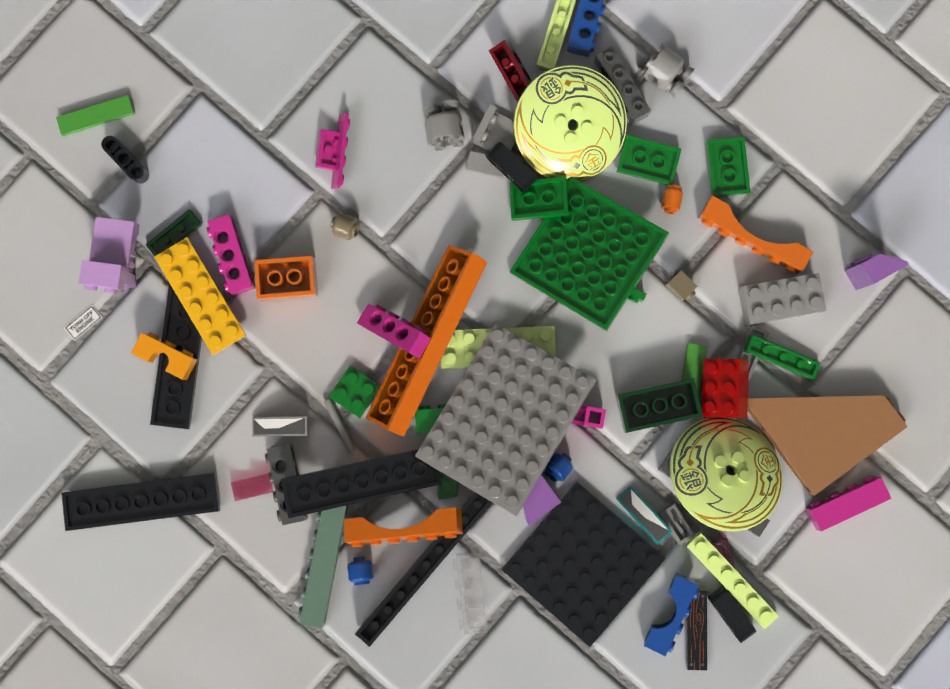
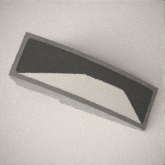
(280, 426)

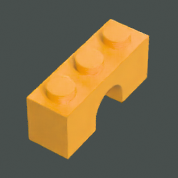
(149, 347)

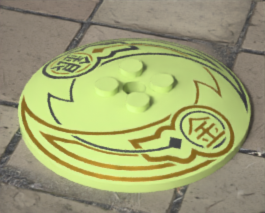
(544, 116)
(709, 491)

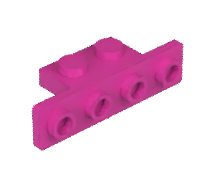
(331, 150)

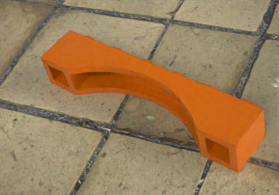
(720, 216)
(442, 522)

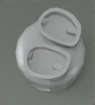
(664, 67)
(444, 127)

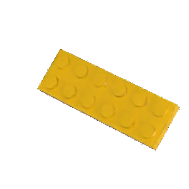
(200, 296)

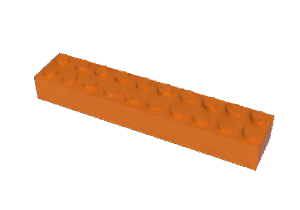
(439, 316)

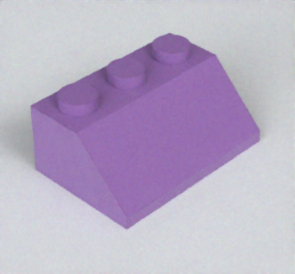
(872, 269)

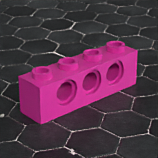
(244, 281)
(393, 330)

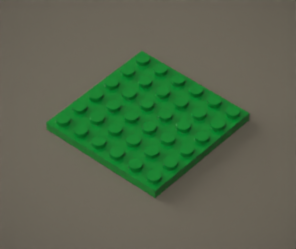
(590, 256)

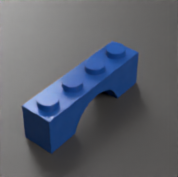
(661, 636)

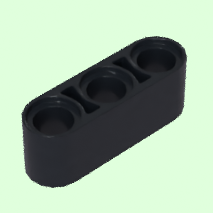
(119, 153)
(511, 167)
(732, 614)

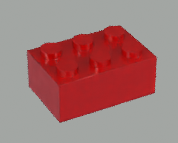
(725, 388)

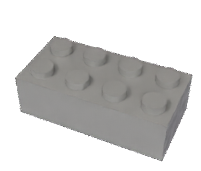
(782, 299)

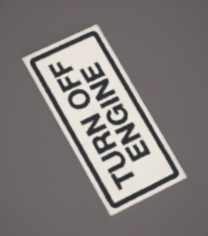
(83, 322)

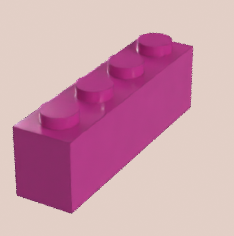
(848, 503)

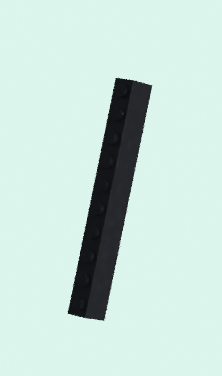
(419, 573)

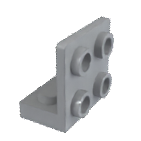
(494, 129)

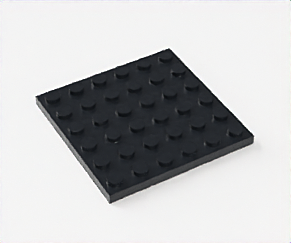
(583, 564)

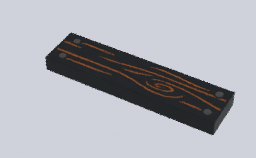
(697, 633)

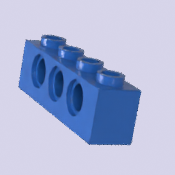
(583, 45)

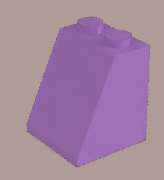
(540, 501)

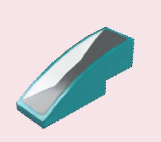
(644, 515)

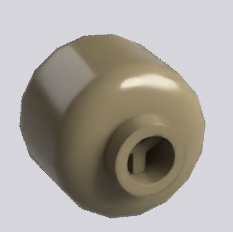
(345, 226)

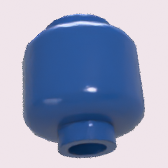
(559, 467)
(360, 571)

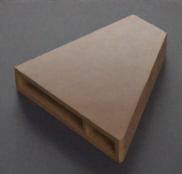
(826, 434)

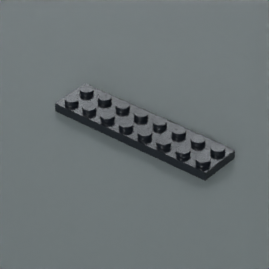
(172, 395)
(357, 483)
(140, 501)

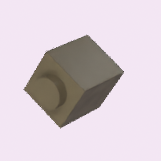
(681, 286)

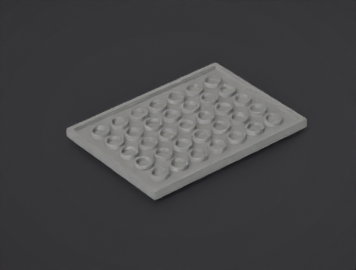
(505, 419)

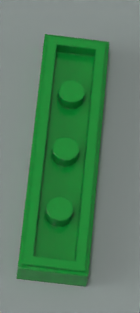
(781, 357)

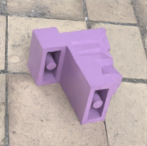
(111, 256)

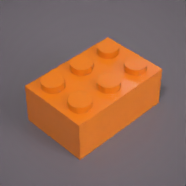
(285, 278)

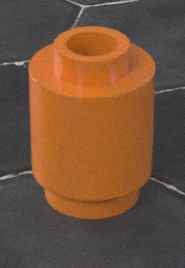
(672, 199)

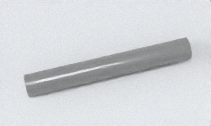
(339, 425)

